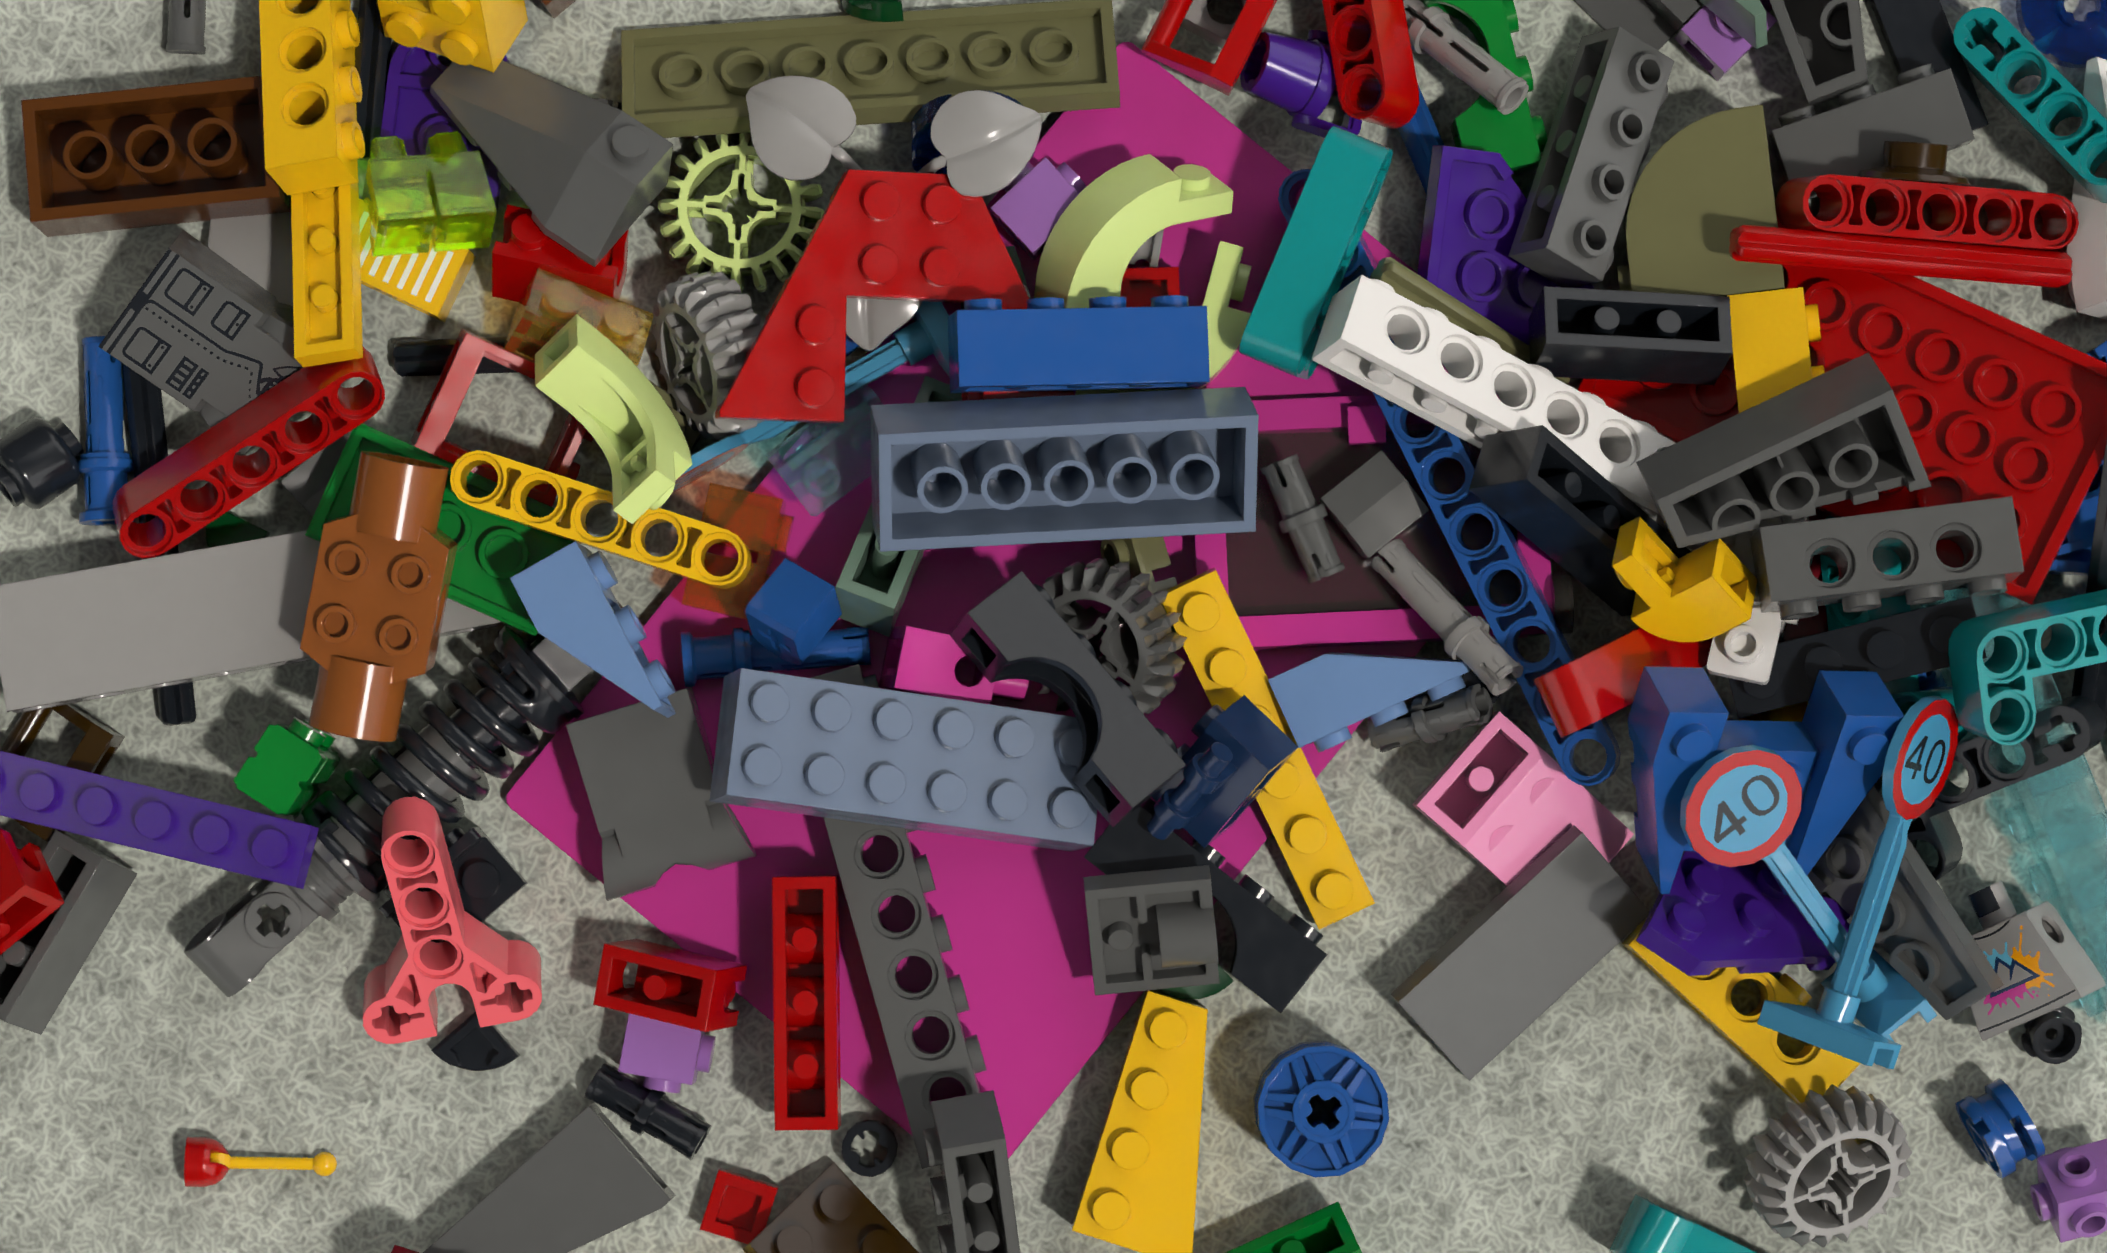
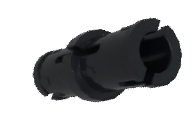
(647, 1111)

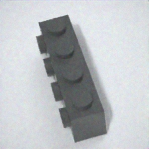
(1592, 158)
(974, 1176)

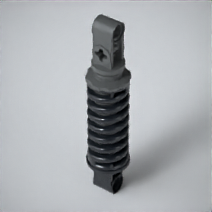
(432, 765)

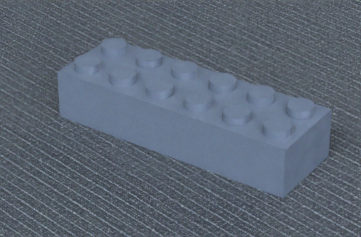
(1063, 468)
(900, 760)

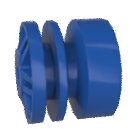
(1283, 1107)

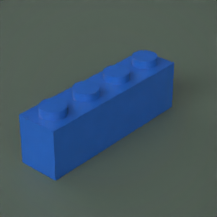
(1078, 347)

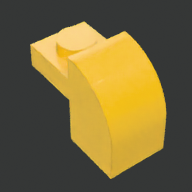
(1682, 596)

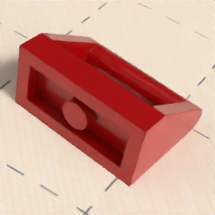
(1233, 56)

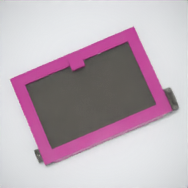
(1355, 603)

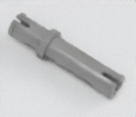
(1470, 63)
(1464, 635)

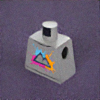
(2033, 959)

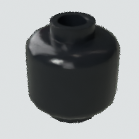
(38, 463)

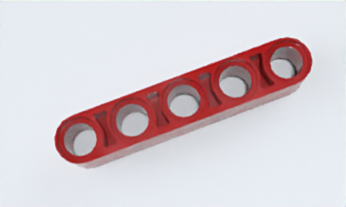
(1379, 65)
(1953, 211)
(237, 477)
(1609, 677)

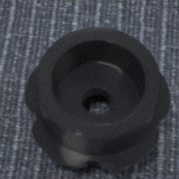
(2060, 1046)

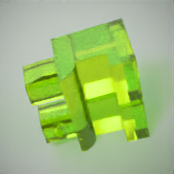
(427, 197)

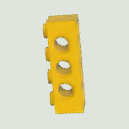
(298, 153)
(1711, 999)

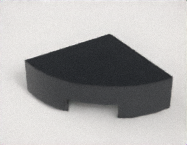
(475, 1047)

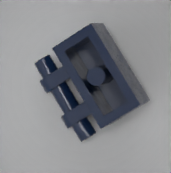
(1223, 772)

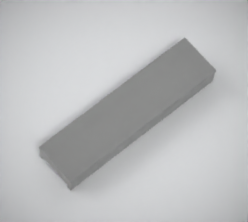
(164, 622)

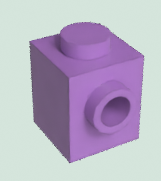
(1716, 43)
(1036, 203)
(665, 1053)

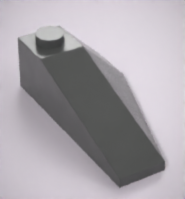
(565, 154)

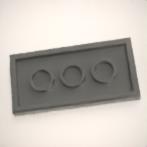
(1521, 953)

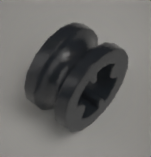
(886, 1139)

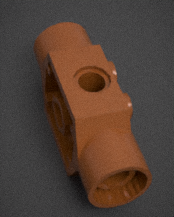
(378, 596)

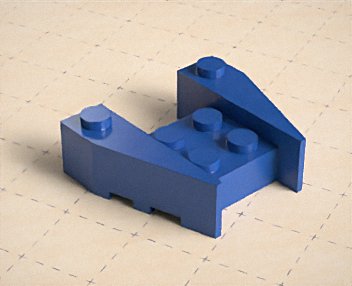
(1683, 723)

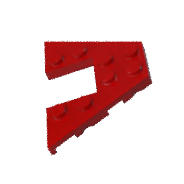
(876, 240)

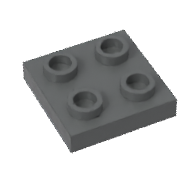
(1152, 930)

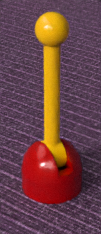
(209, 1161)

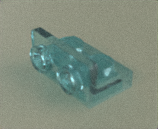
(828, 458)

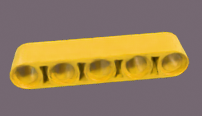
(569, 519)

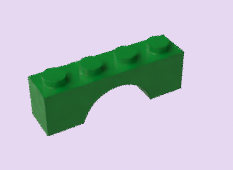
(1482, 126)

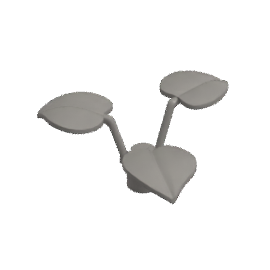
(977, 132)

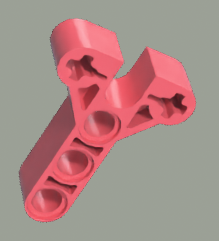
(496, 971)

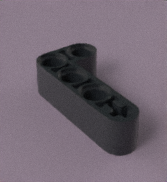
(1991, 771)

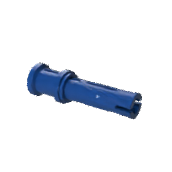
(104, 462)
(720, 655)

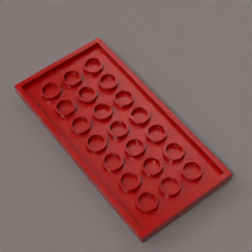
(1980, 395)

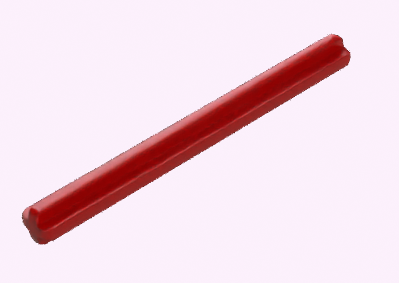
(1899, 256)

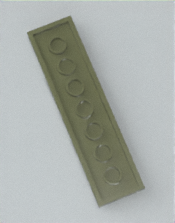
(1038, 53)

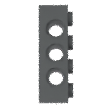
(1981, 529)

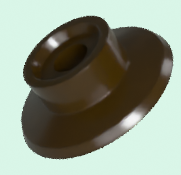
(1914, 163)

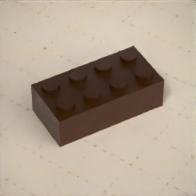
(148, 157)

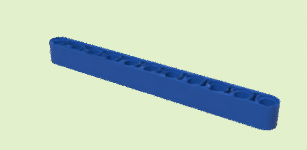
(1481, 565)

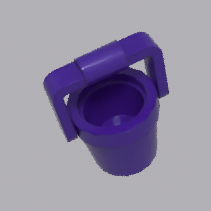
(1295, 78)

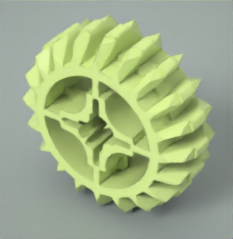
(711, 208)

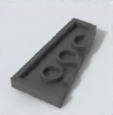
(1919, 924)

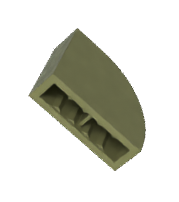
(1690, 201)

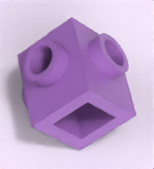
(2073, 1190)

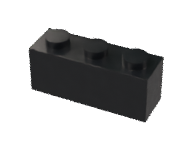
(1631, 335)

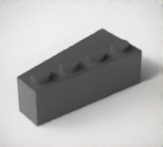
(1824, 45)
(1786, 457)

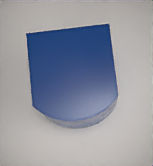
(792, 612)

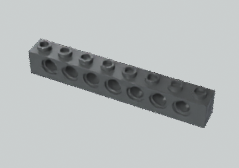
(885, 949)

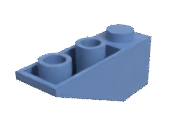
(577, 611)
(1348, 687)

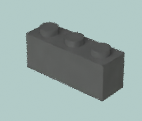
(1852, 136)
(49, 957)

